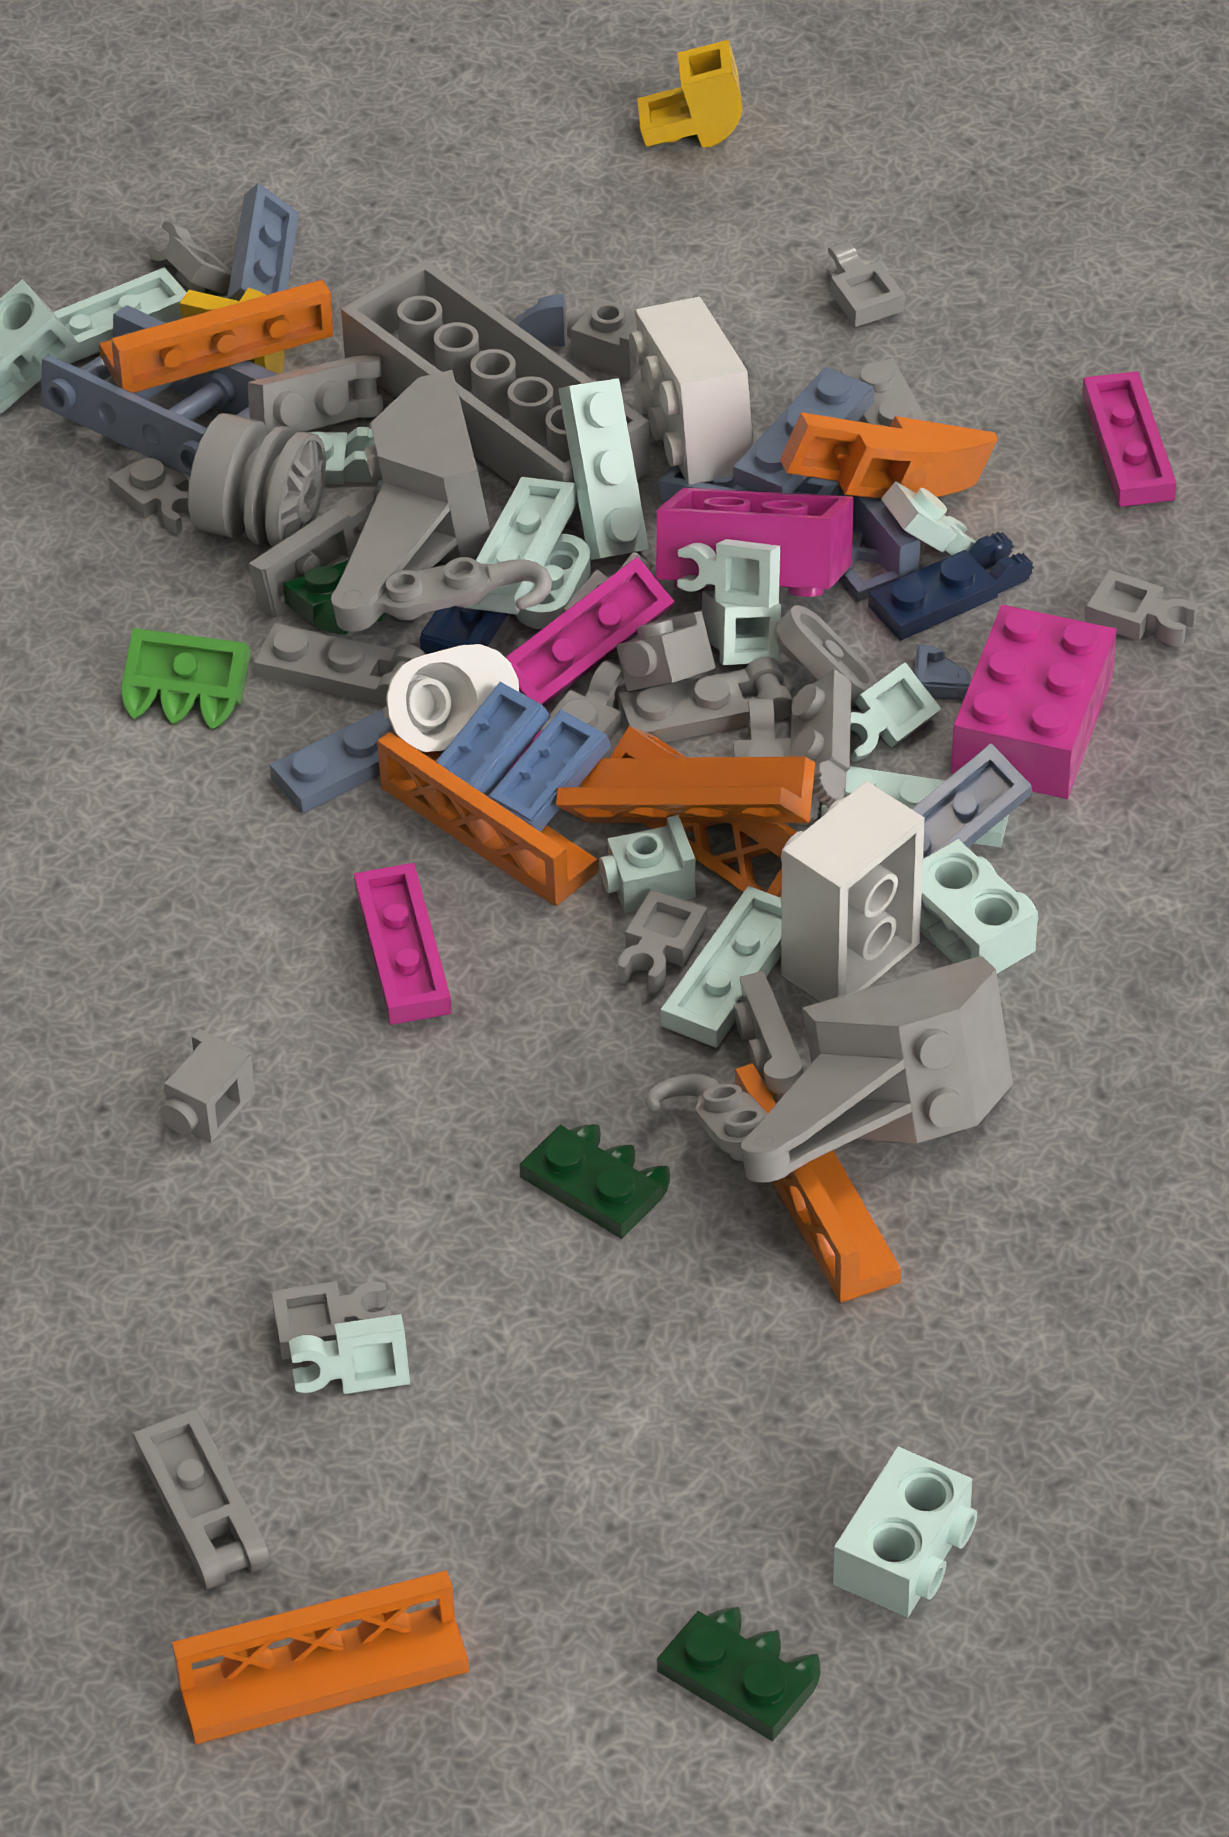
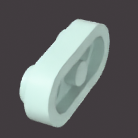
(568, 553)

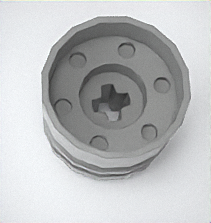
(255, 480)

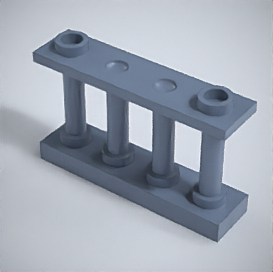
(130, 417)

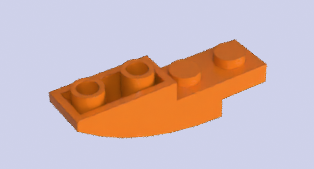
(872, 456)

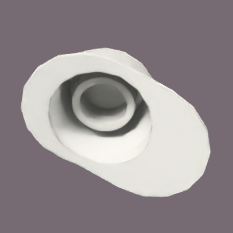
(441, 691)

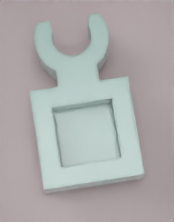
(924, 518)
(739, 569)
(891, 710)
(364, 1355)

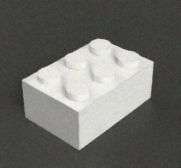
(691, 389)
(851, 894)

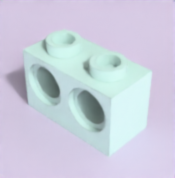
(26, 336)
(973, 910)
(895, 1529)

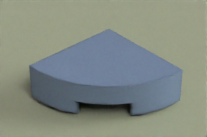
(546, 320)
(939, 674)

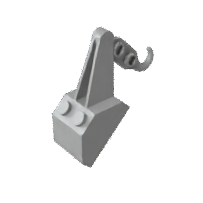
(425, 515)
(883, 1067)

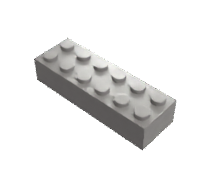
(501, 372)

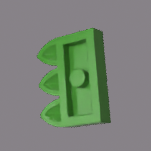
(184, 671)

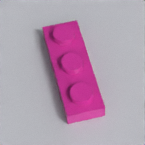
(1129, 439)
(588, 632)
(402, 944)

